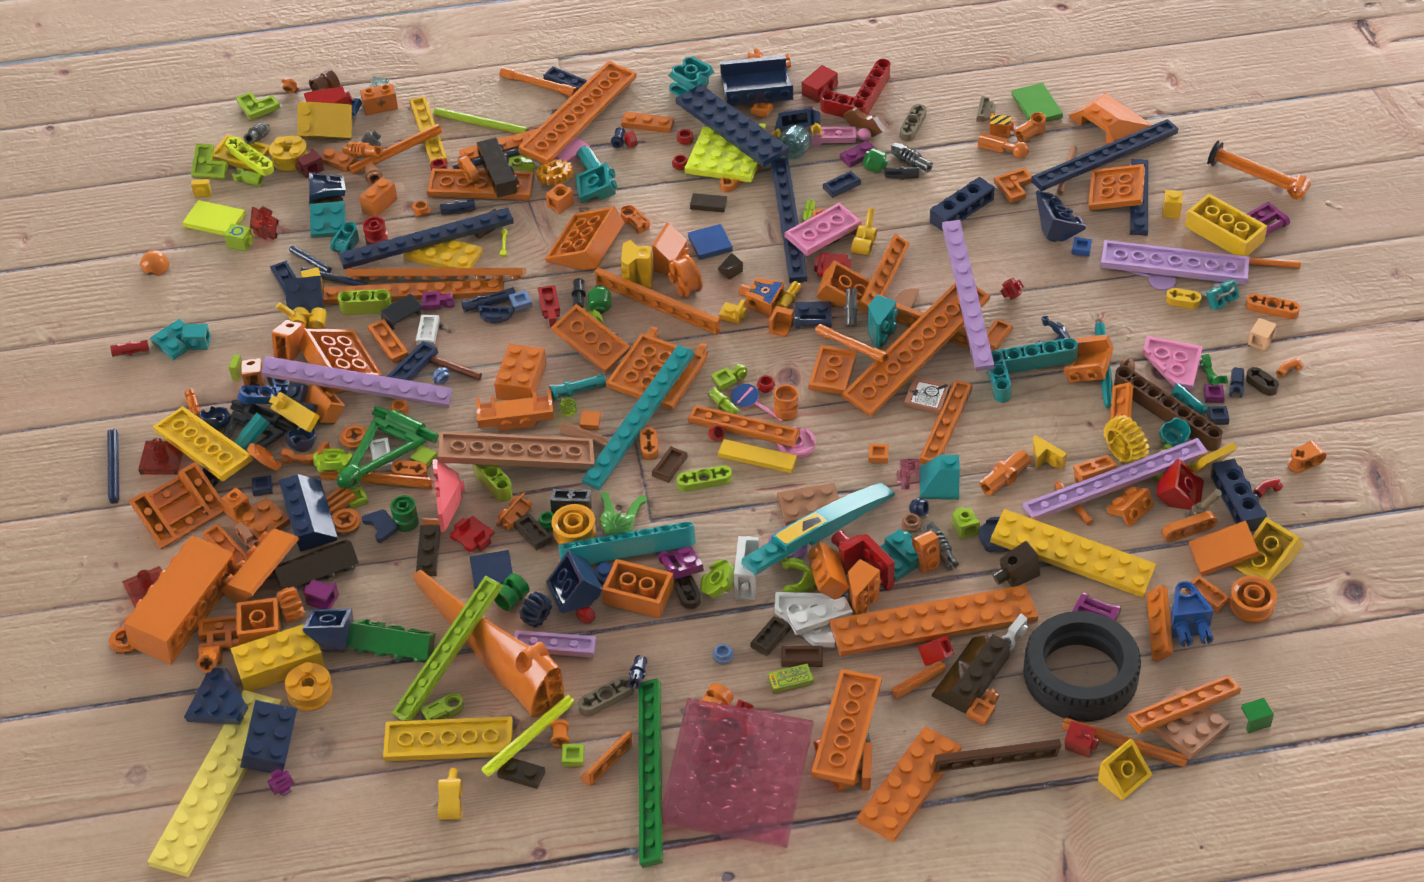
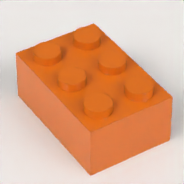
(520, 372)
(638, 588)

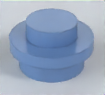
(441, 376)
(723, 654)

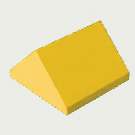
(1124, 770)

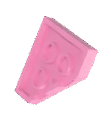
(1174, 360)

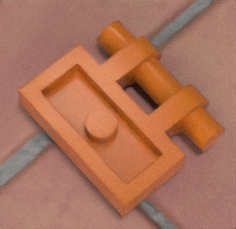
(219, 628)

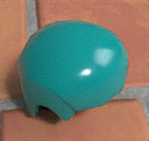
(1174, 432)

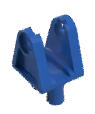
(1190, 615)

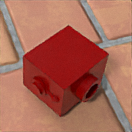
(1081, 739)

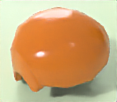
(154, 262)

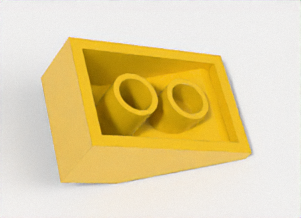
(324, 120)
(1276, 550)

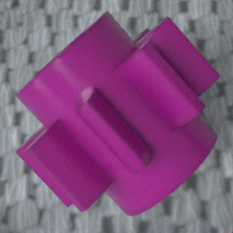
(280, 782)

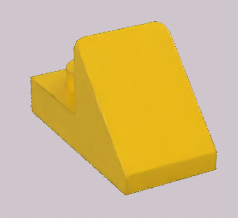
(1044, 451)

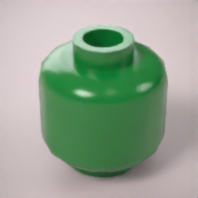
(875, 160)
(599, 299)

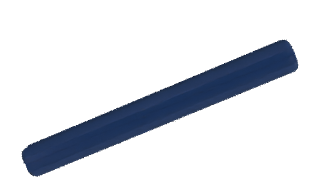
(113, 465)

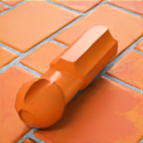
(1001, 144)

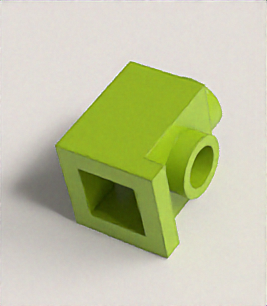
(963, 519)

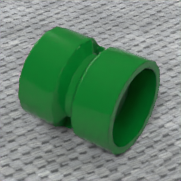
(404, 513)
(513, 589)

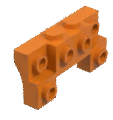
(515, 413)

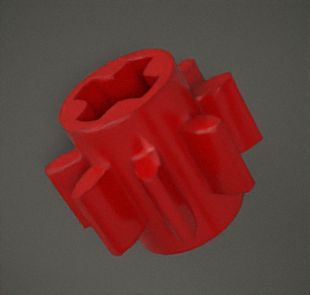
(1011, 288)

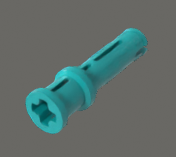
(570, 388)

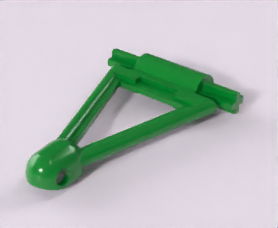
(395, 424)

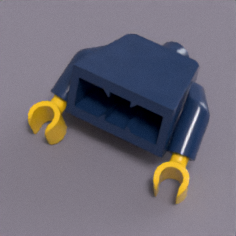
(800, 116)

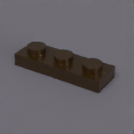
(428, 549)

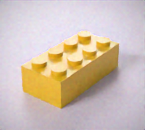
(1225, 226)
(273, 657)

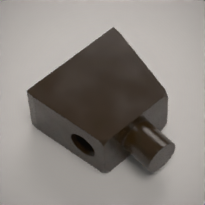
(1018, 566)

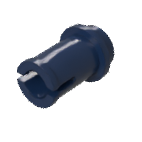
(618, 138)

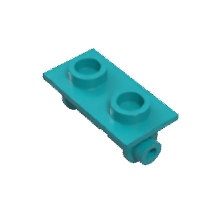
(1185, 397)

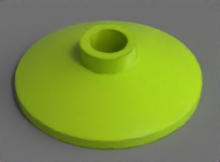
(522, 163)

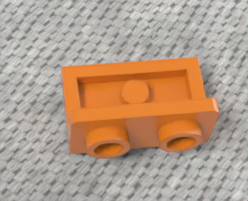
(1131, 504)

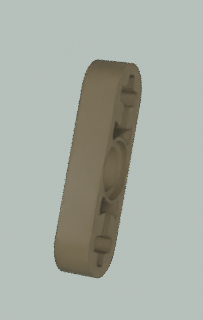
(913, 127)
(602, 704)

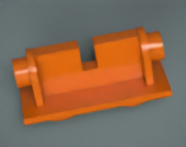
(517, 505)

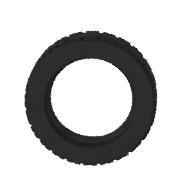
(1087, 630)

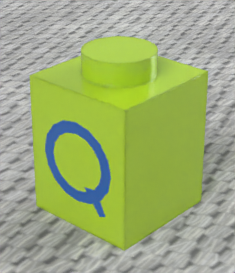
(239, 237)

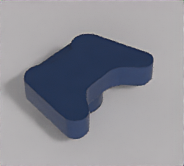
(382, 522)

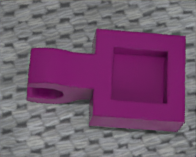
(434, 300)

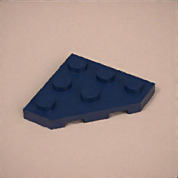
(217, 700)

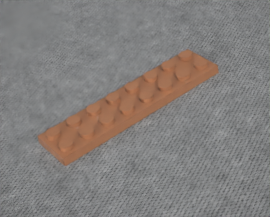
(516, 450)

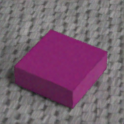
(1213, 393)

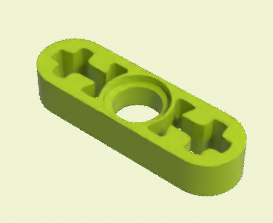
(699, 484)

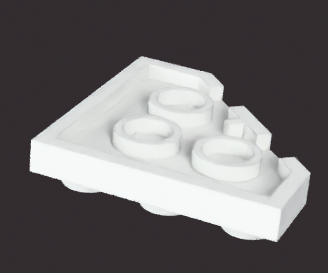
(791, 602)

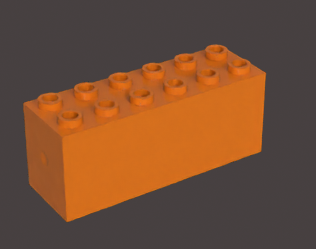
(178, 599)

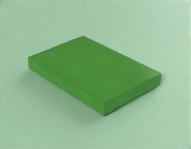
(1037, 99)

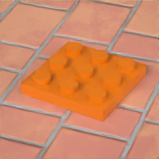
(1116, 187)

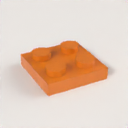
(264, 517)

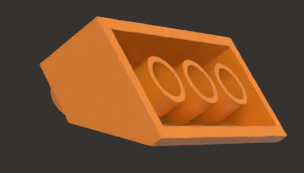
(258, 565)

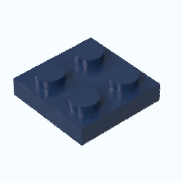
(304, 293)

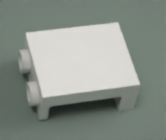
(744, 579)

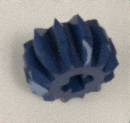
(535, 609)

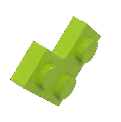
(255, 108)
(204, 166)

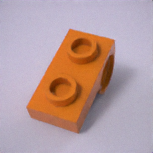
(928, 551)

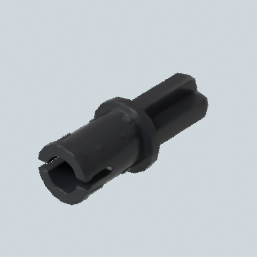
(903, 172)
(578, 292)

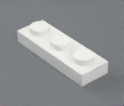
(819, 615)

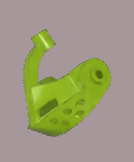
(802, 586)

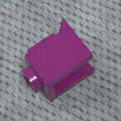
(320, 594)

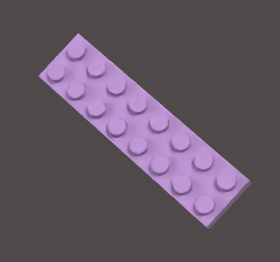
(1175, 262)

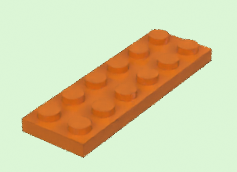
(455, 184)
(846, 727)
(906, 785)

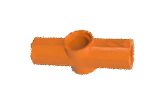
(1005, 472)

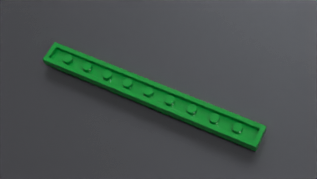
(650, 774)

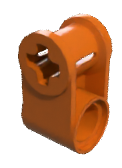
(1306, 457)

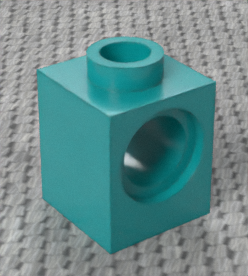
(196, 336)

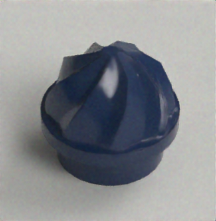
(919, 507)

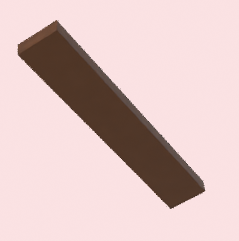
(996, 755)

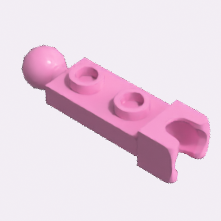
(839, 135)

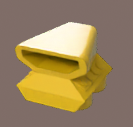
(637, 264)

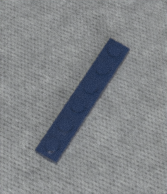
(1139, 213)

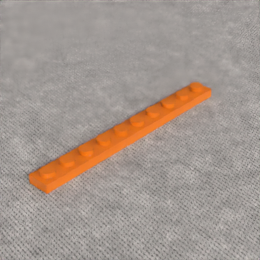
(428, 273)
(459, 289)

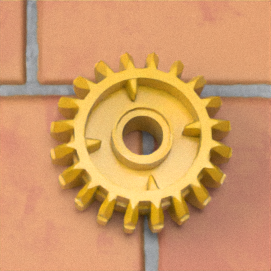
(1125, 439)

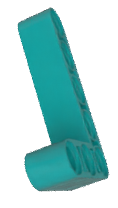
(1028, 358)

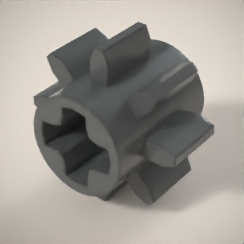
(372, 138)

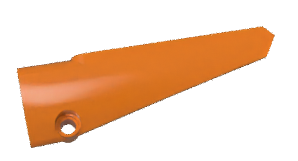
(517, 667)

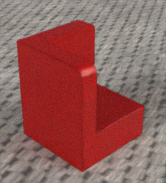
(936, 650)

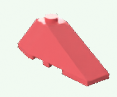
(448, 492)

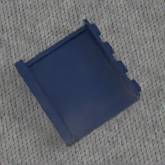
(756, 80)

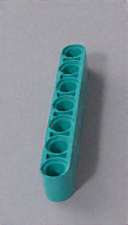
(632, 543)

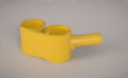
(865, 236)
(312, 320)
(449, 793)

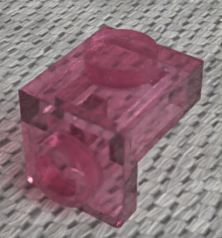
(907, 467)

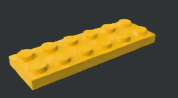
(203, 443)
(446, 738)

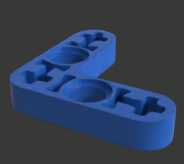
(252, 394)

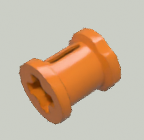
(559, 730)

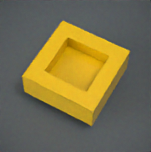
(201, 188)

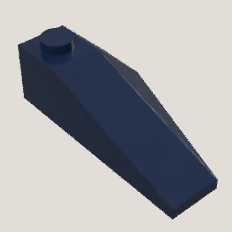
(1057, 220)

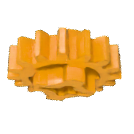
(554, 172)

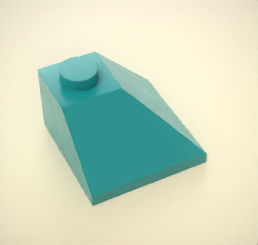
(940, 478)

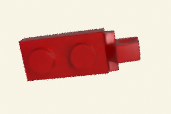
(549, 303)

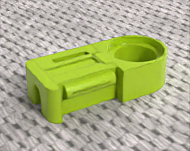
(439, 709)

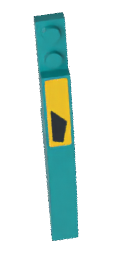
(816, 526)

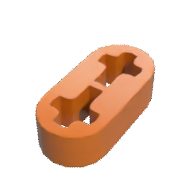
(468, 169)
(645, 444)
(409, 468)

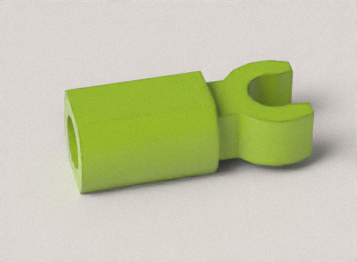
(248, 177)

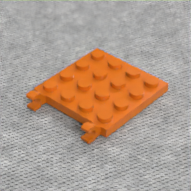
(644, 363)

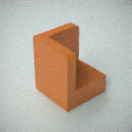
(781, 321)

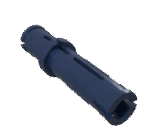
(486, 300)

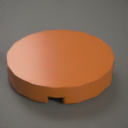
(264, 456)

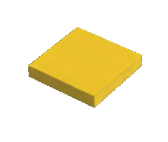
(1216, 456)

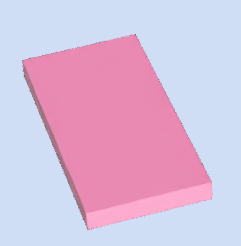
(823, 229)

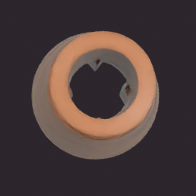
(372, 174)

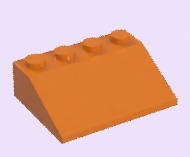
(586, 239)
(338, 350)

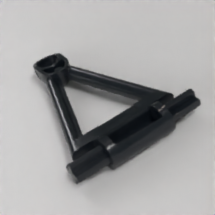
(272, 431)

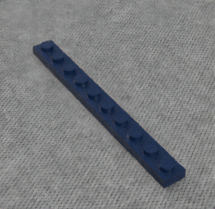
(1104, 155)
(788, 218)
(425, 238)

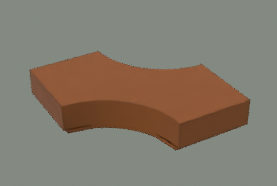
(861, 120)

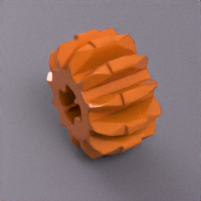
(290, 604)

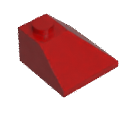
(1180, 486)

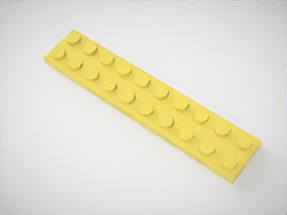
(206, 797)

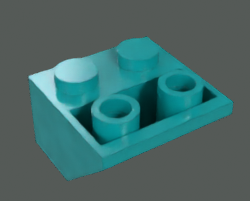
(881, 320)

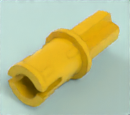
(789, 295)

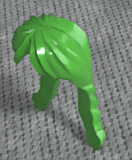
(618, 524)

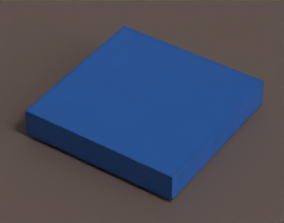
(710, 241)

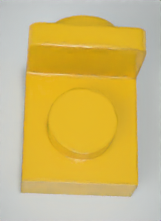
(733, 313)

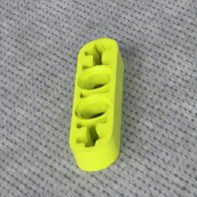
(246, 158)

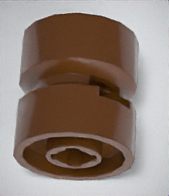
(325, 81)

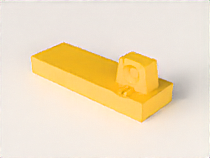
(294, 411)

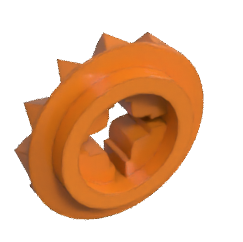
(346, 435)
(344, 515)
(116, 643)

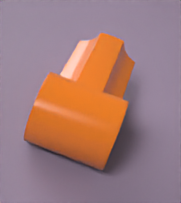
(1033, 127)
(209, 658)

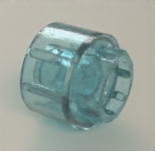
(797, 140)

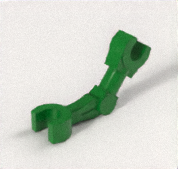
(1212, 378)

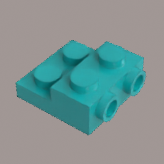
(596, 182)
(900, 549)

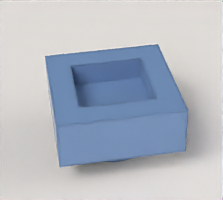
(520, 300)

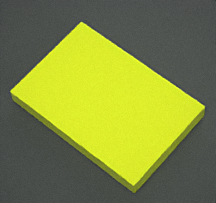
(213, 217)

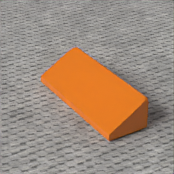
(607, 759)

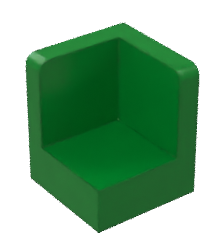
(1258, 715)

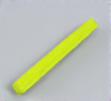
(527, 736)

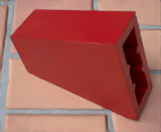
(332, 95)

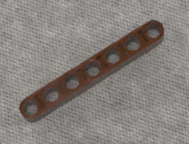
(1168, 407)

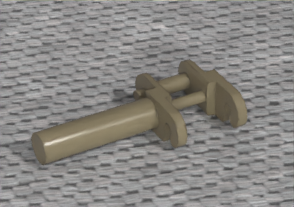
(1206, 505)

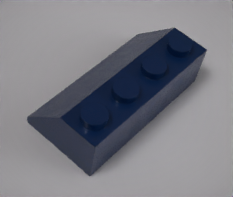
(308, 511)

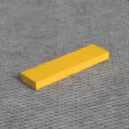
(757, 456)

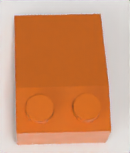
(836, 281)

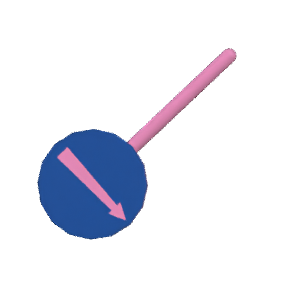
(746, 396)

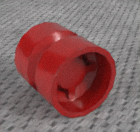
(374, 230)

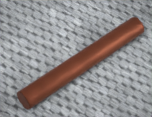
(456, 368)

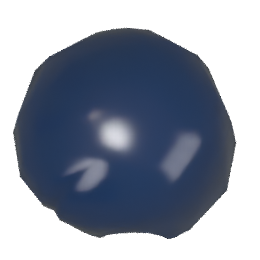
(215, 417)
(301, 439)

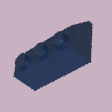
(573, 583)

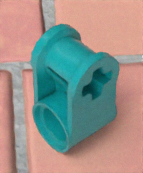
(345, 238)

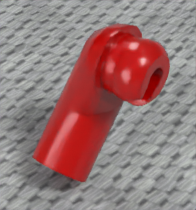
(1267, 484)

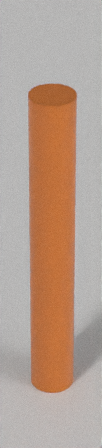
(1274, 263)
(1079, 509)

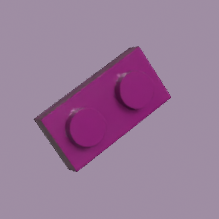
(856, 154)

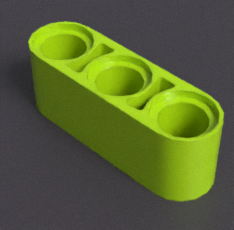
(364, 301)
(495, 481)

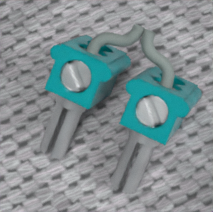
(1220, 293)

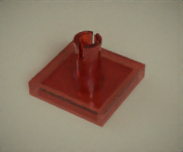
(160, 458)
(138, 585)

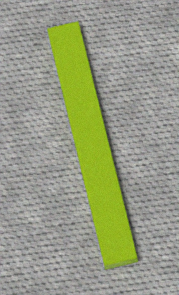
(447, 649)

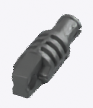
(256, 133)
(910, 157)
(944, 546)

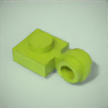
(725, 378)

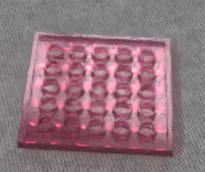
(737, 772)

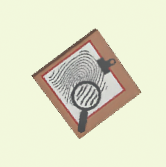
(927, 395)

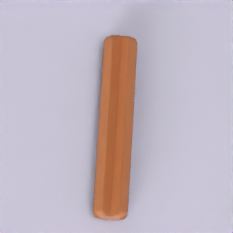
(577, 432)

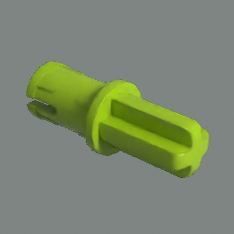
(722, 401)

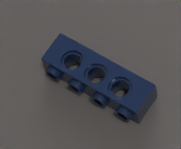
(962, 202)
(1237, 493)

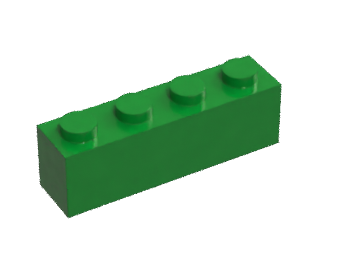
(391, 640)

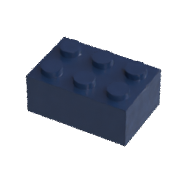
(268, 737)

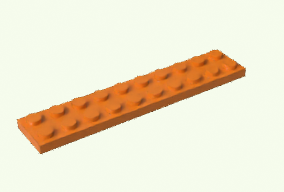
(577, 113)
(909, 353)
(931, 620)

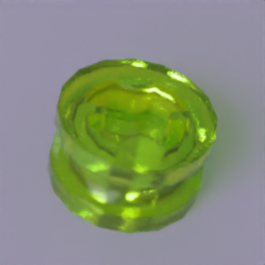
(568, 402)

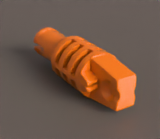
(362, 150)

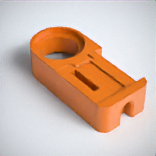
(636, 219)

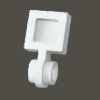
(1017, 629)

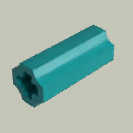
(587, 157)
(251, 431)

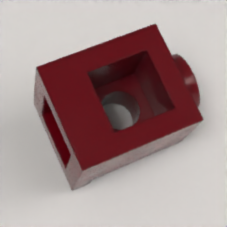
(309, 162)

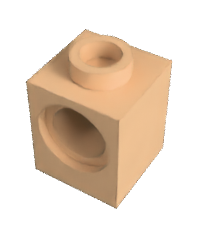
(1262, 334)

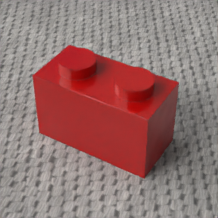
(819, 81)

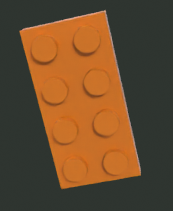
(590, 338)

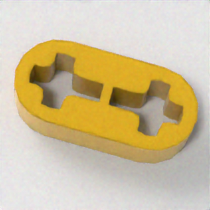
(1183, 298)

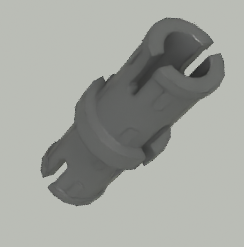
(851, 307)

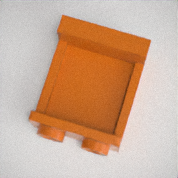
(1092, 360)

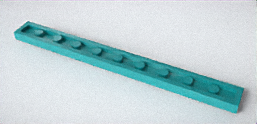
(638, 417)

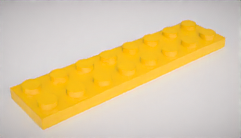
(1075, 553)

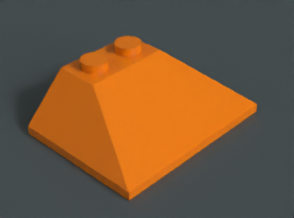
(1110, 117)
(178, 505)

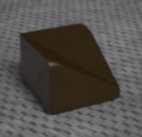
(731, 266)

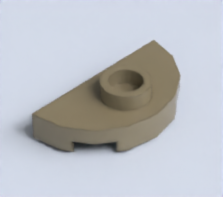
(985, 108)

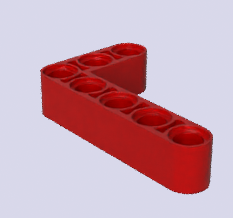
(838, 104)

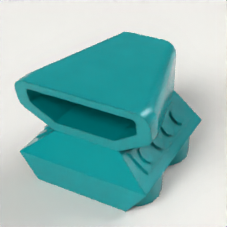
(689, 75)

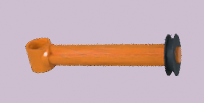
(1295, 186)

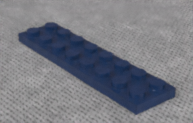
(732, 125)

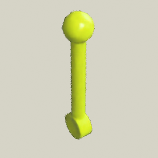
(503, 252)

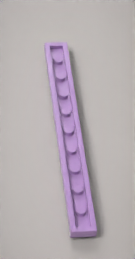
(968, 296)
(356, 381)
(1113, 480)

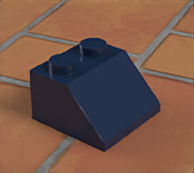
(329, 627)

